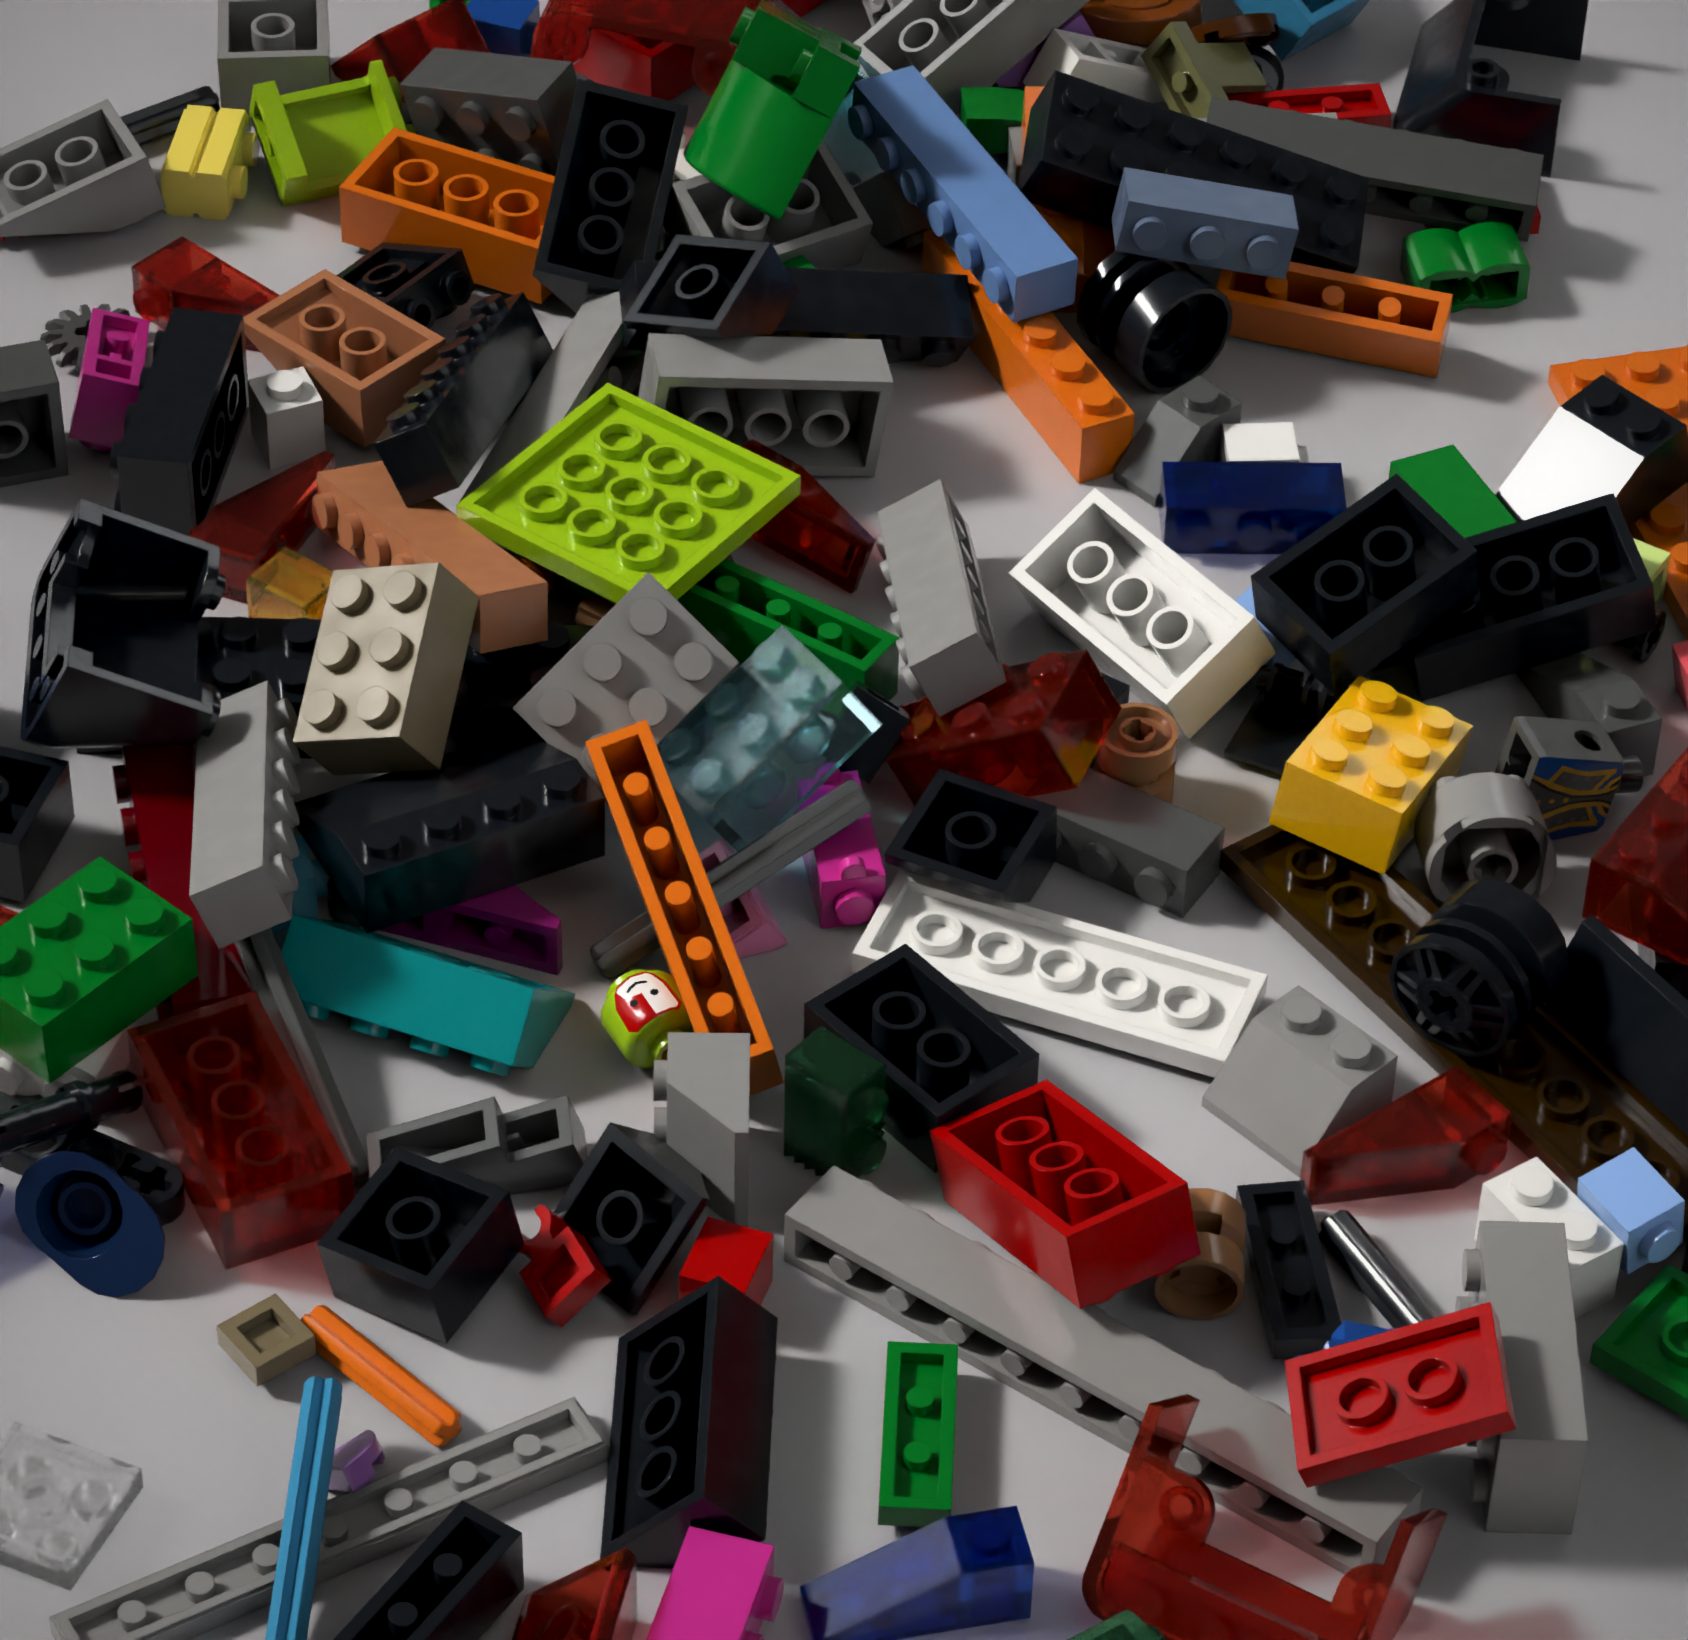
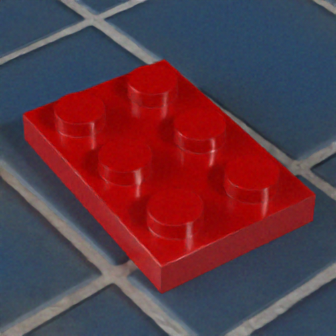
(1399, 1395)

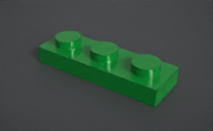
(918, 1434)

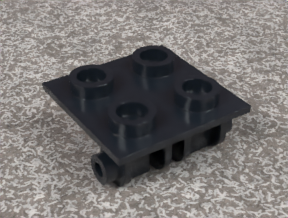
(1280, 717)

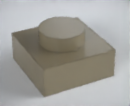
(266, 1339)

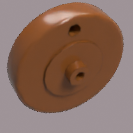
(1138, 20)

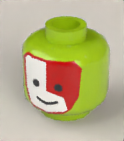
(640, 1014)

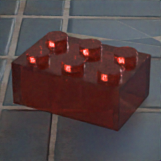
(1021, 736)

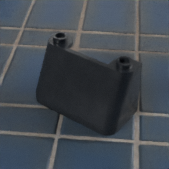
(119, 636)

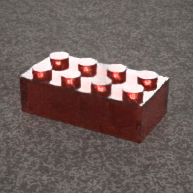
(240, 1128)

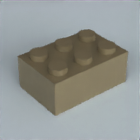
(386, 669)

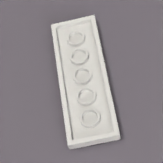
(1069, 973)

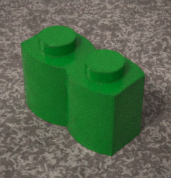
(1476, 265)

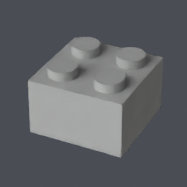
(269, 43)

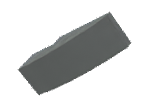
(512, 1150)

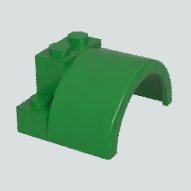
(772, 107)

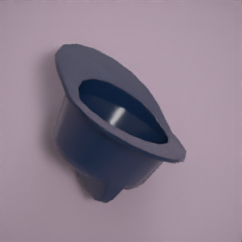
(90, 1223)

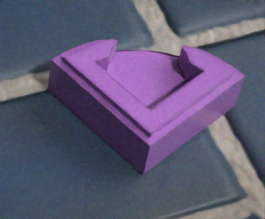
(354, 1462)

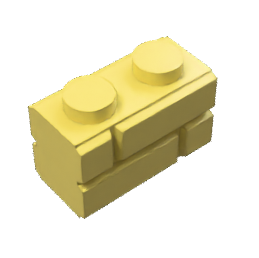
(208, 162)

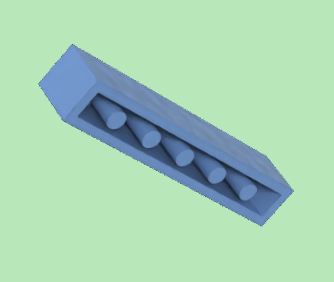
(963, 194)

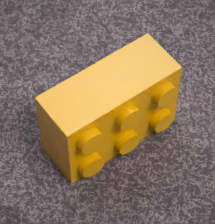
(1368, 773)

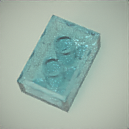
(765, 740)

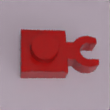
(561, 1269)

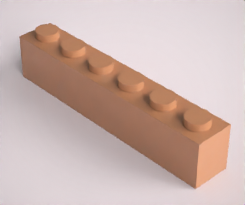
(370, 520)

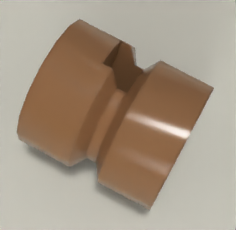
(1141, 750)
(1215, 1279)

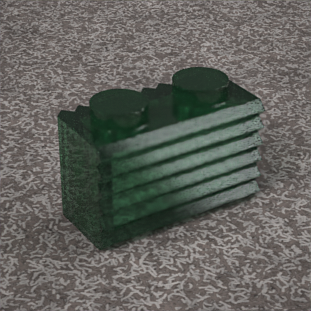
(834, 1105)

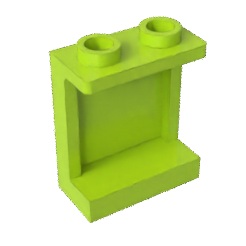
(323, 132)

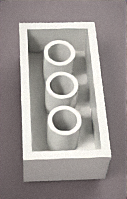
(1142, 612)

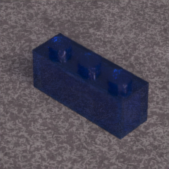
(1246, 505)

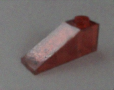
(196, 280)
(263, 522)
(816, 529)
(1412, 1145)

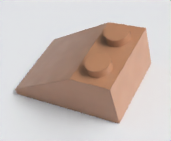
(351, 348)

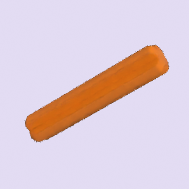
(383, 1377)

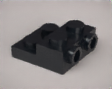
(414, 279)

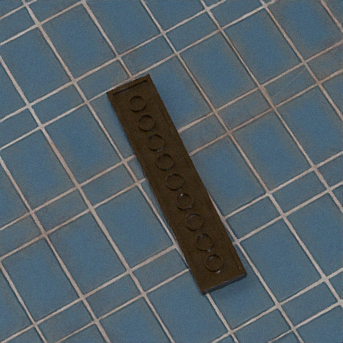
(1560, 1091)

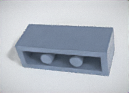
(1204, 223)

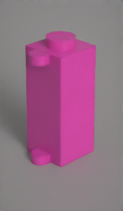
(845, 869)

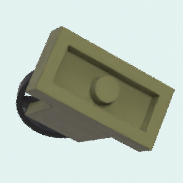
(1194, 71)

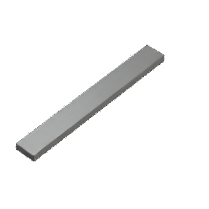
(356, 1530)

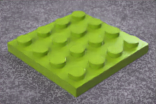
(629, 495)

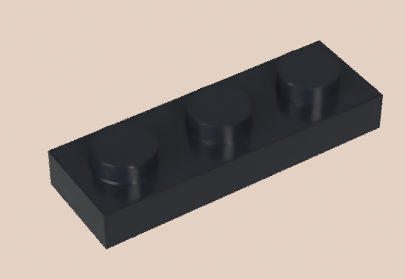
(1288, 1267)

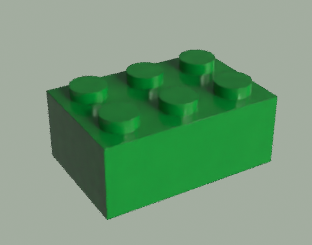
(88, 966)

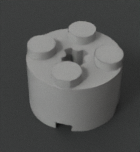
(1484, 830)

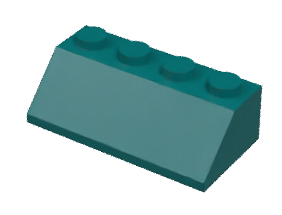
(422, 994)

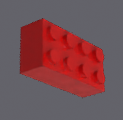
(1065, 1193)

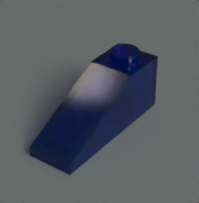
(929, 1582)

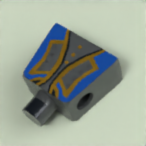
(1569, 770)

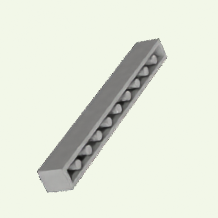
(1085, 1365)

